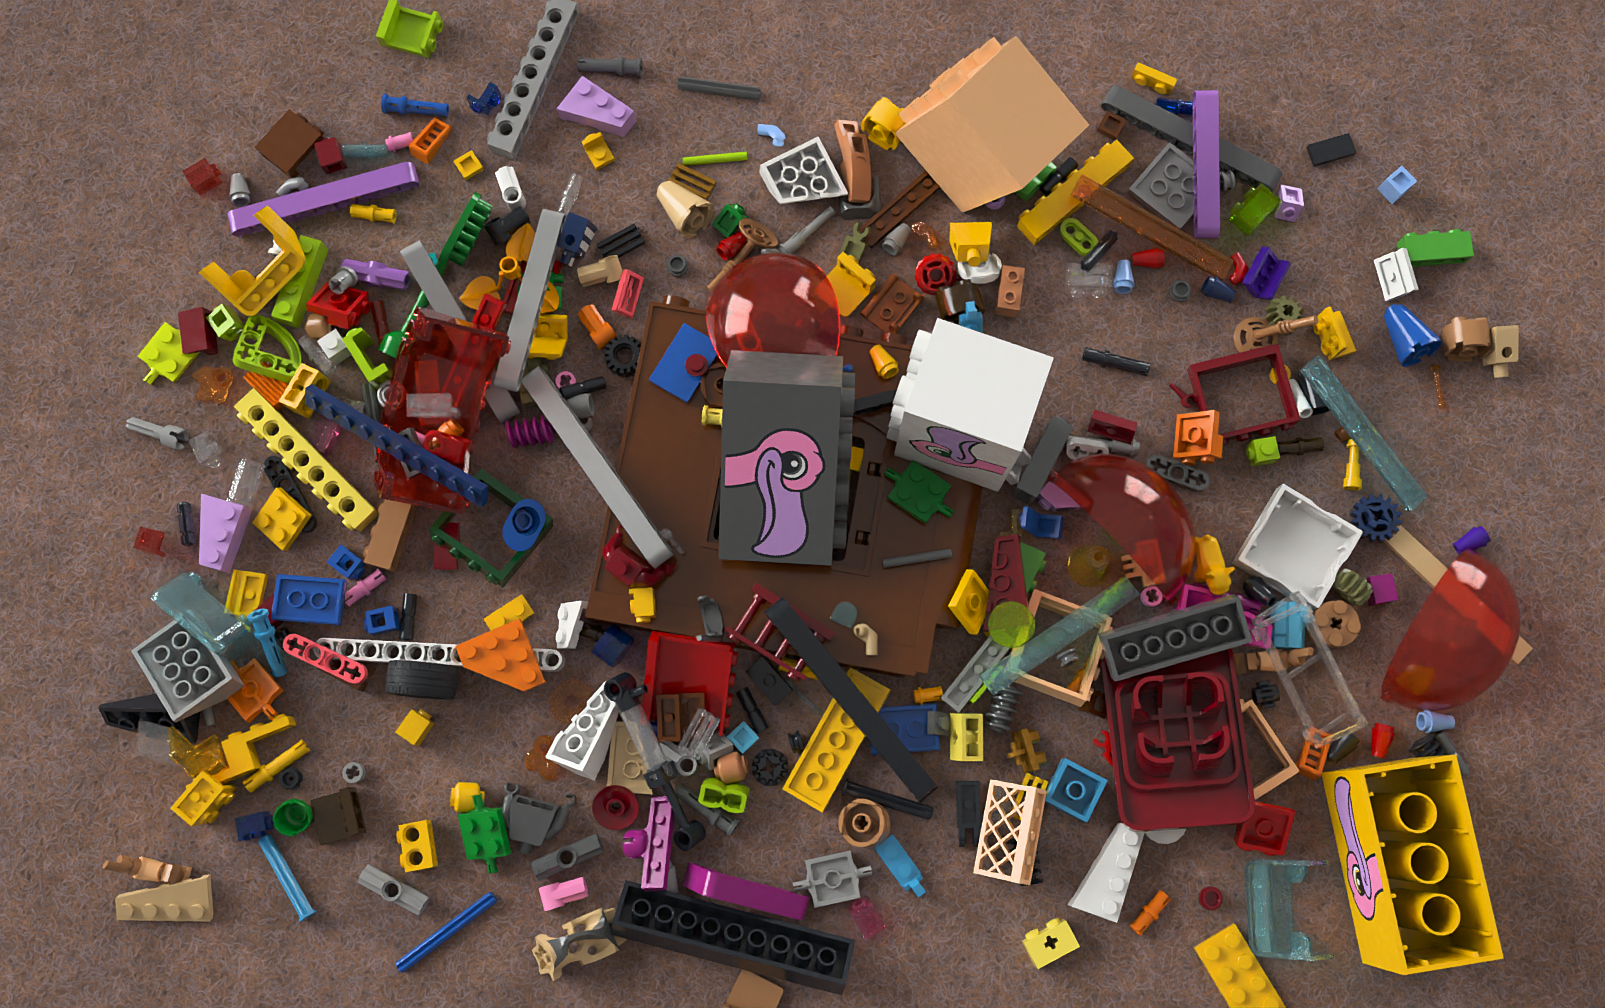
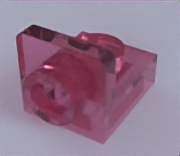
(866, 917)

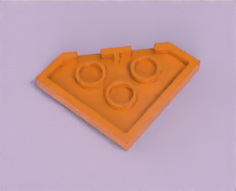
(503, 656)

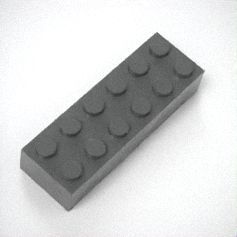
(1175, 637)

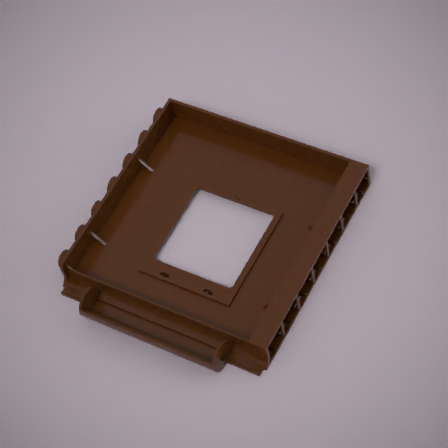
(674, 476)

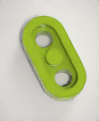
(1080, 236)

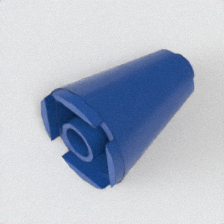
(1409, 335)

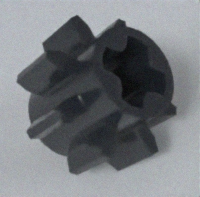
(1265, 694)

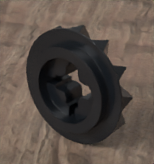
(765, 777)

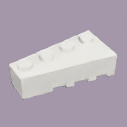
(1109, 876)

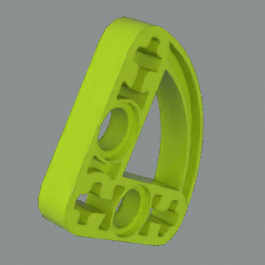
(255, 357)

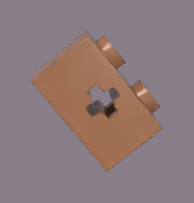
(1009, 291)

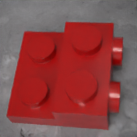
(341, 309)
(1266, 830)

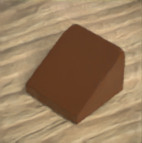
(1096, 705)

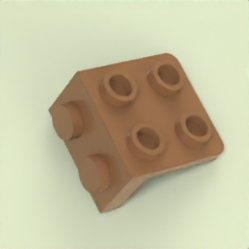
(754, 992)

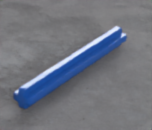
(446, 932)

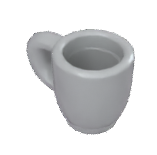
(583, 408)

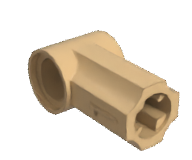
(606, 270)

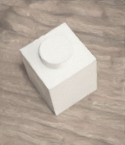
(334, 347)

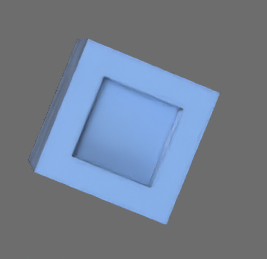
(1397, 184)

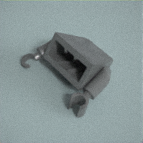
(532, 819)

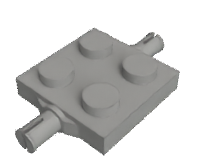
(832, 878)

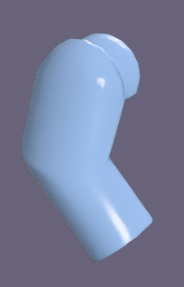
(773, 131)

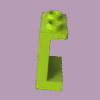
(409, 29)
(356, 342)

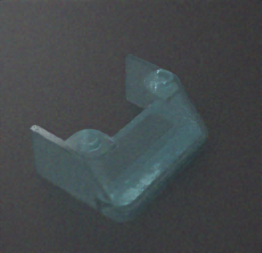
(205, 616)
(1271, 909)

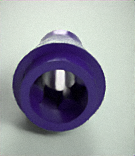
(1473, 539)

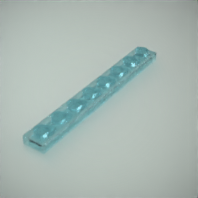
(1363, 433)
(1059, 635)

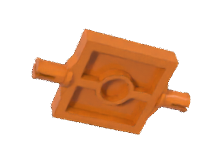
(257, 693)

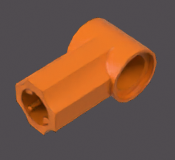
(598, 329)

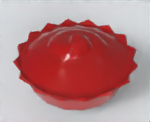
(935, 272)

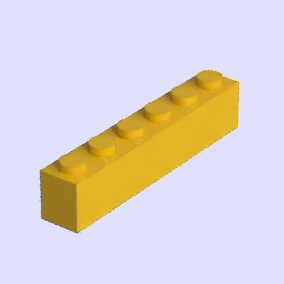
(1059, 205)

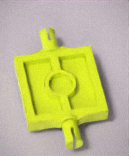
(165, 355)

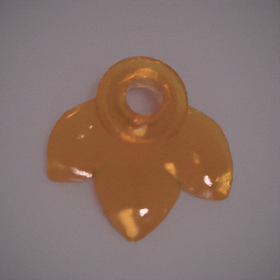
(210, 384)
(537, 758)

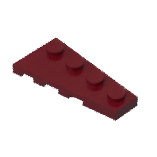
(1007, 575)

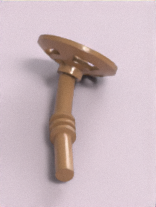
(754, 240)
(1261, 335)

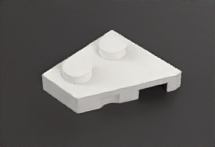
(569, 624)

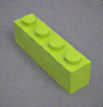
(292, 298)

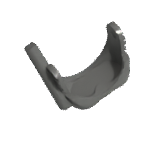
(865, 211)
(712, 620)

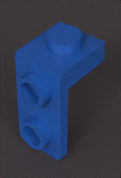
(1040, 524)

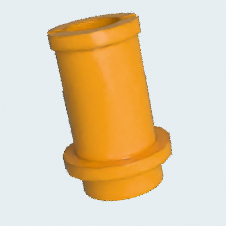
(927, 694)

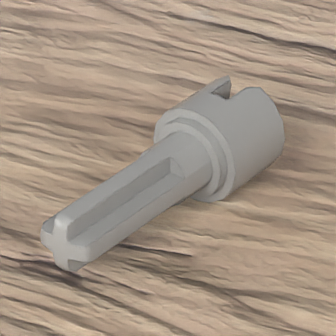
(167, 435)

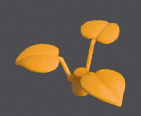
(517, 249)

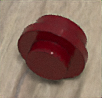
(696, 365)
(1210, 898)

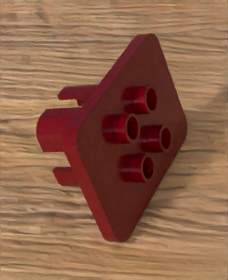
(1179, 746)

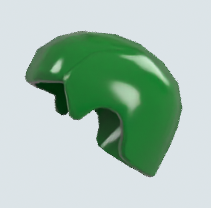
(286, 819)

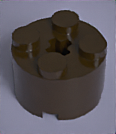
(953, 300)

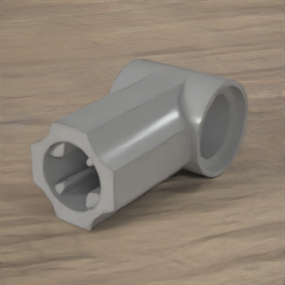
(673, 753)

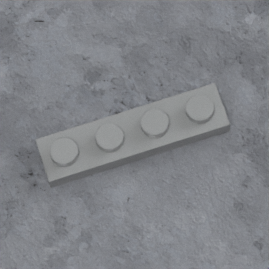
(969, 679)

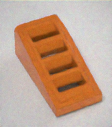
(424, 152)
(1307, 771)

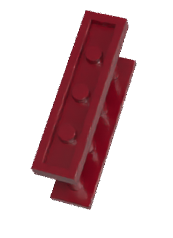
(760, 597)

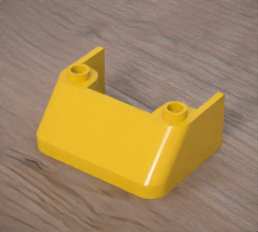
(253, 293)

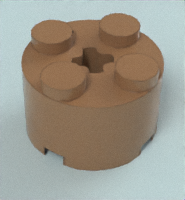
(1466, 339)
(1345, 620)
(867, 836)

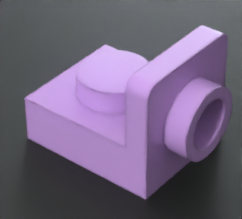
(1290, 203)

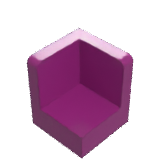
(1383, 589)

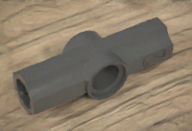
(554, 863)

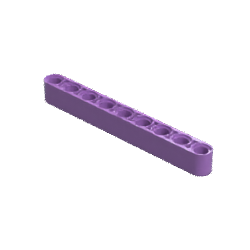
(327, 197)

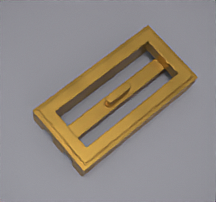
(675, 174)

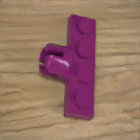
(653, 845)

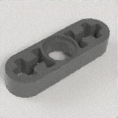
(1191, 484)

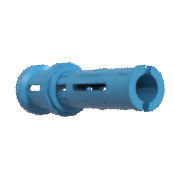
(265, 633)

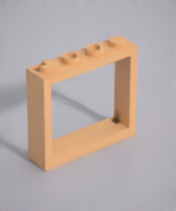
(1064, 608)
(1289, 767)

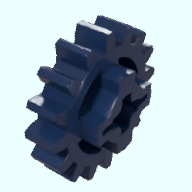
(1367, 513)

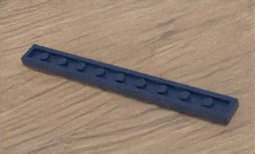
(397, 445)

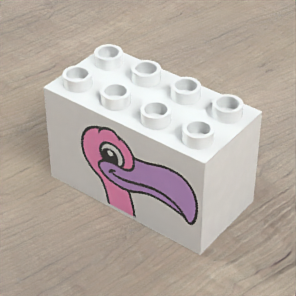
(966, 403)

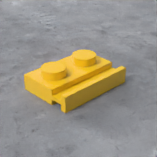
(246, 592)

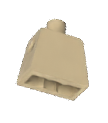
(1504, 349)

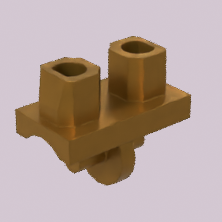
(1024, 752)

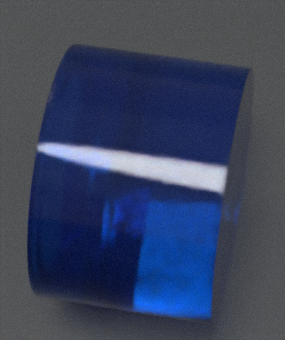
(613, 646)

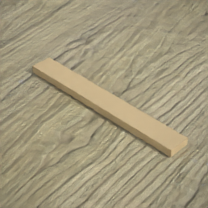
(1432, 570)

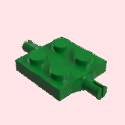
(919, 492)
(484, 833)

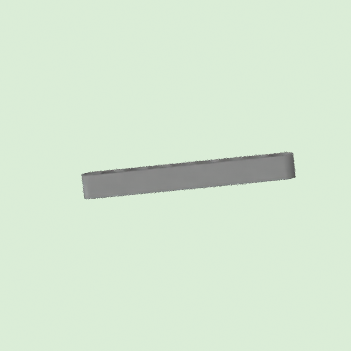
(530, 300)
(444, 303)

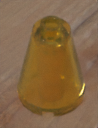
(1089, 565)

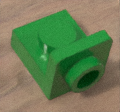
(729, 218)

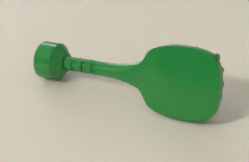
(455, 250)

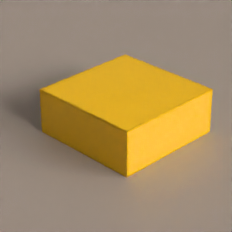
(468, 165)

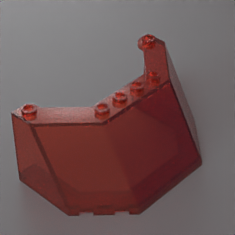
(437, 357)

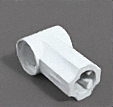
(510, 187)

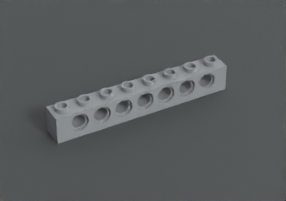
(510, 144)

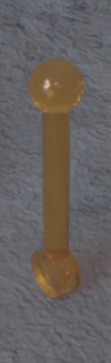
(1435, 368)

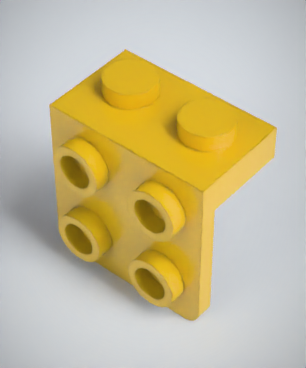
(850, 283)
(549, 337)

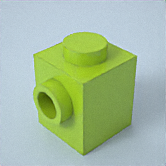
(1262, 451)

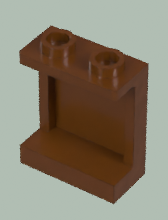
(289, 142)

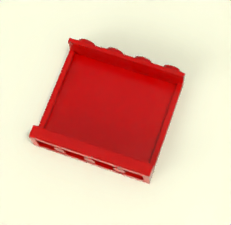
(689, 665)

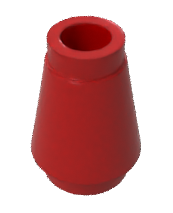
(731, 246)
(1149, 258)
(1381, 739)

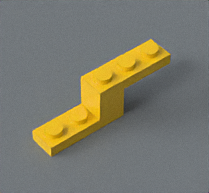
(241, 751)

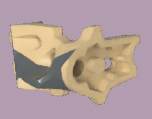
(554, 953)

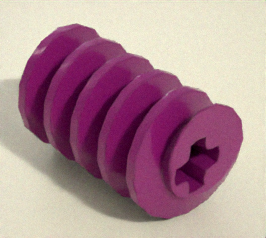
(530, 432)

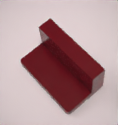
(197, 332)
(1112, 427)

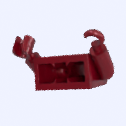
(630, 566)

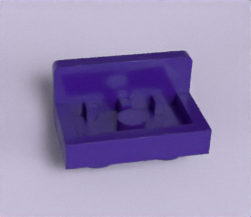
(1265, 274)

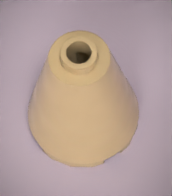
(685, 208)

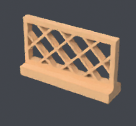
(1028, 832)

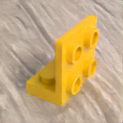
(1333, 334)
(203, 799)

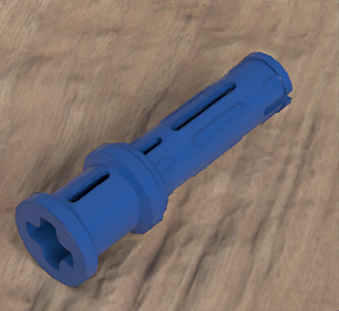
(403, 106)

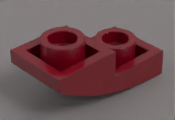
(442, 557)

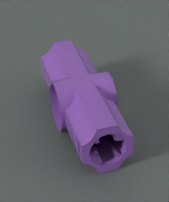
(379, 274)

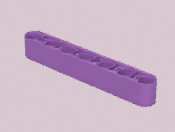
(1206, 164)

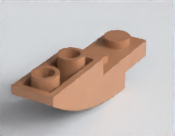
(856, 163)

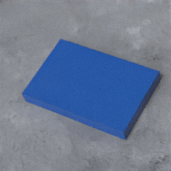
(671, 370)
(308, 599)
(910, 726)

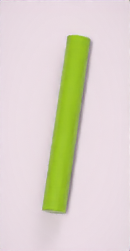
(717, 158)

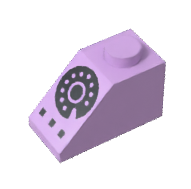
(1055, 499)

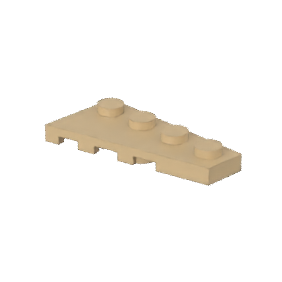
(174, 902)

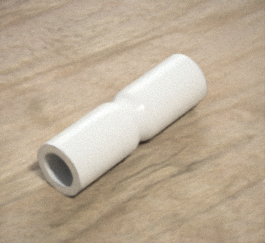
(1301, 402)

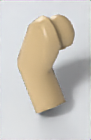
(869, 636)

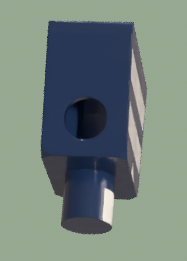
(576, 230)

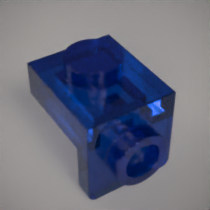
(490, 98)

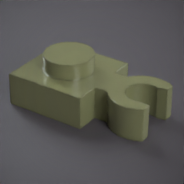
(855, 243)

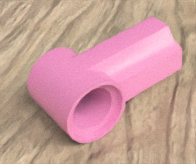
(559, 894)

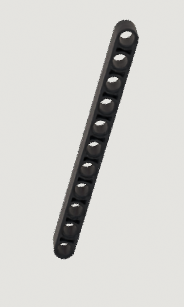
(850, 699)

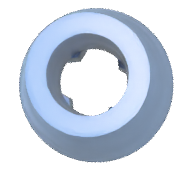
(1123, 278)
(1432, 721)

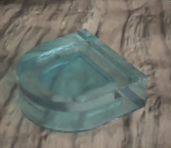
(844, 614)

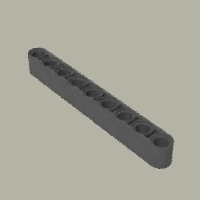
(1180, 134)

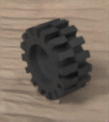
(611, 355)

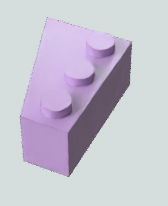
(596, 108)
(221, 532)

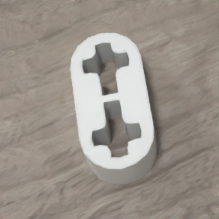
(1087, 447)

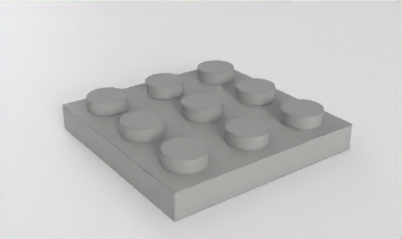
(1167, 186)

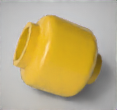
(462, 795)

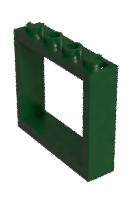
(473, 561)

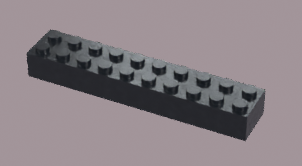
(733, 937)

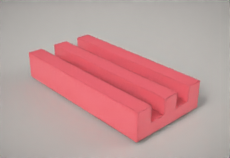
(624, 293)

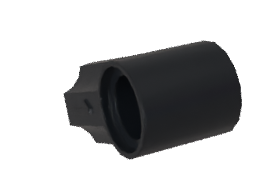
(503, 227)

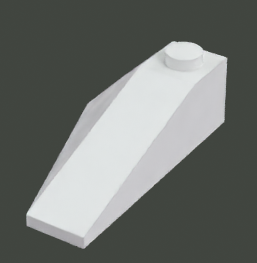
(587, 738)

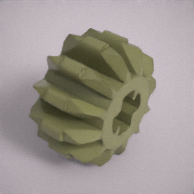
(1283, 309)
(1352, 587)

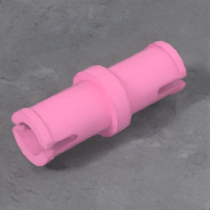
(364, 587)

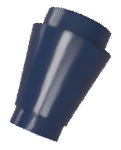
(1217, 289)

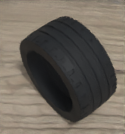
(421, 679)

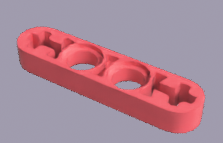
(325, 658)

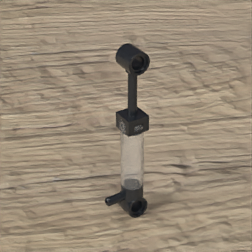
(625, 694)

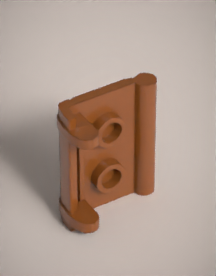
(892, 305)

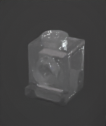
(207, 449)

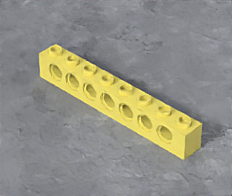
(251, 406)

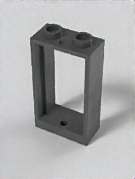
(1042, 460)

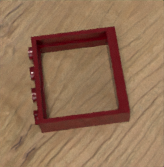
(1269, 352)

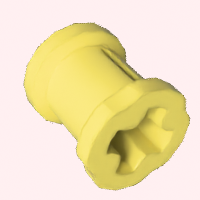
(711, 416)

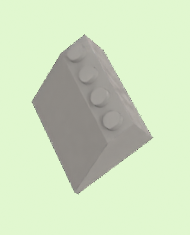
(185, 671)

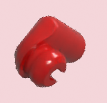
(1240, 271)

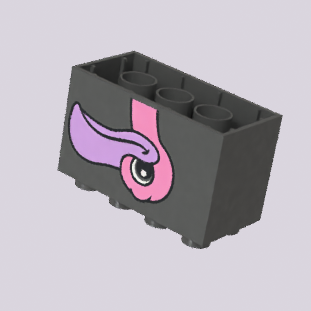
(785, 457)

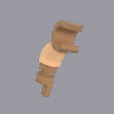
(1252, 662)
(149, 869)

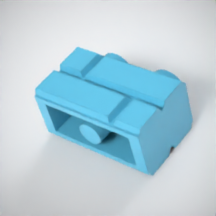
(1289, 631)

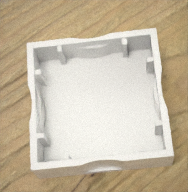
(1297, 546)

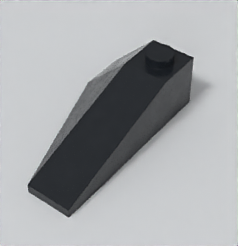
(129, 712)

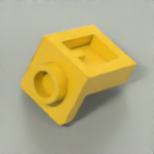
(597, 150)

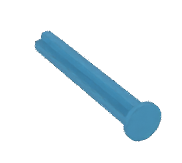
(286, 878)

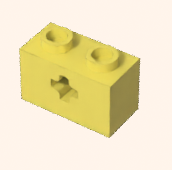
(966, 736)
(1044, 954)

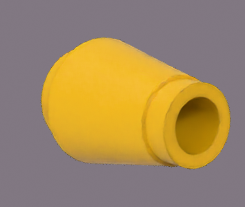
(884, 362)

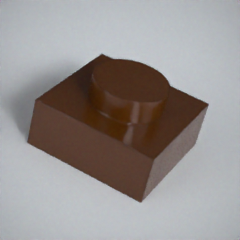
(1111, 125)

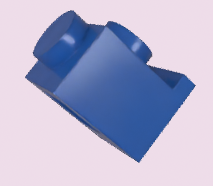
(340, 560)
(372, 619)

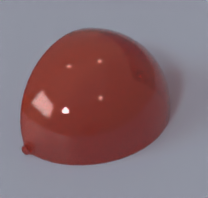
(774, 307)
(1137, 512)
(1457, 638)

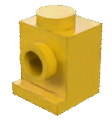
(643, 604)

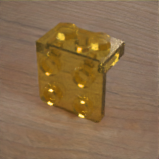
(203, 757)

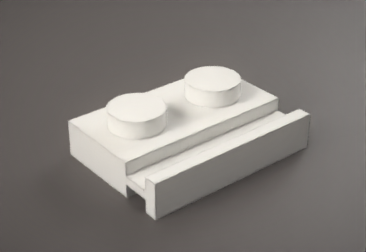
(1396, 274)

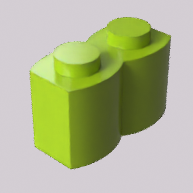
(730, 797)

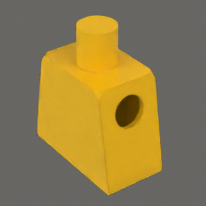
(970, 241)

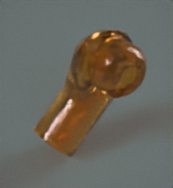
(927, 232)

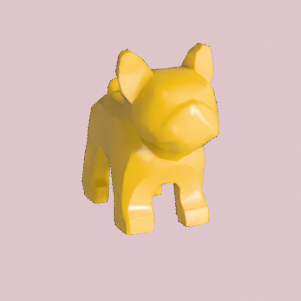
(1212, 566)

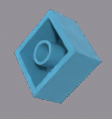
(1074, 790)

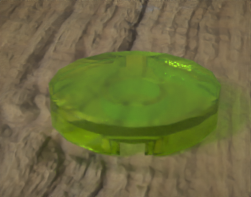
(1011, 624)

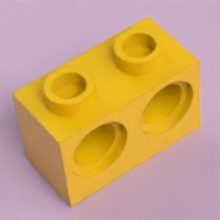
(294, 395)
(424, 844)

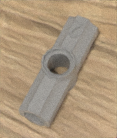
(380, 883)

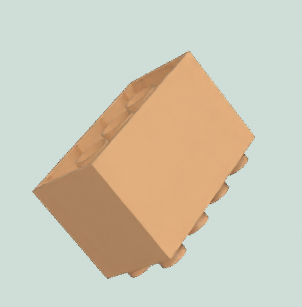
(989, 124)

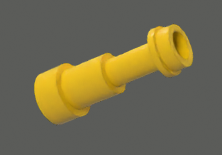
(1352, 479)

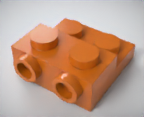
(1198, 438)

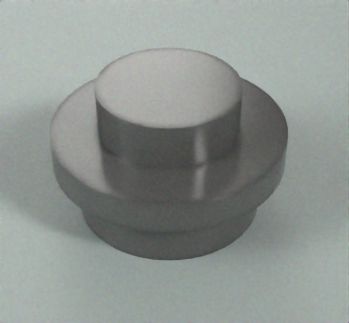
(677, 265)
(1180, 291)

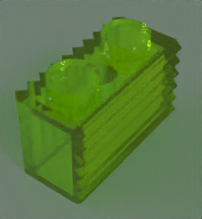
(1254, 209)

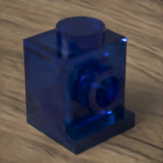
(254, 825)

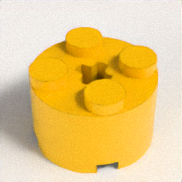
(883, 123)

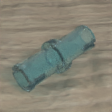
(364, 150)

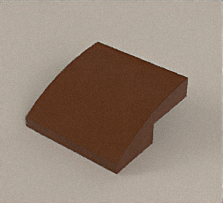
(676, 713)

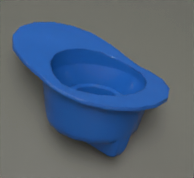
(523, 524)

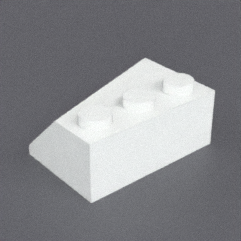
(802, 174)

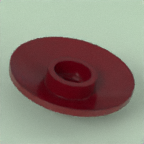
(615, 817)

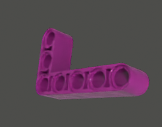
(745, 892)

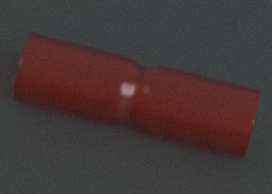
(379, 319)

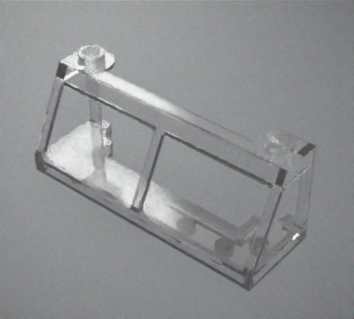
(1324, 653)

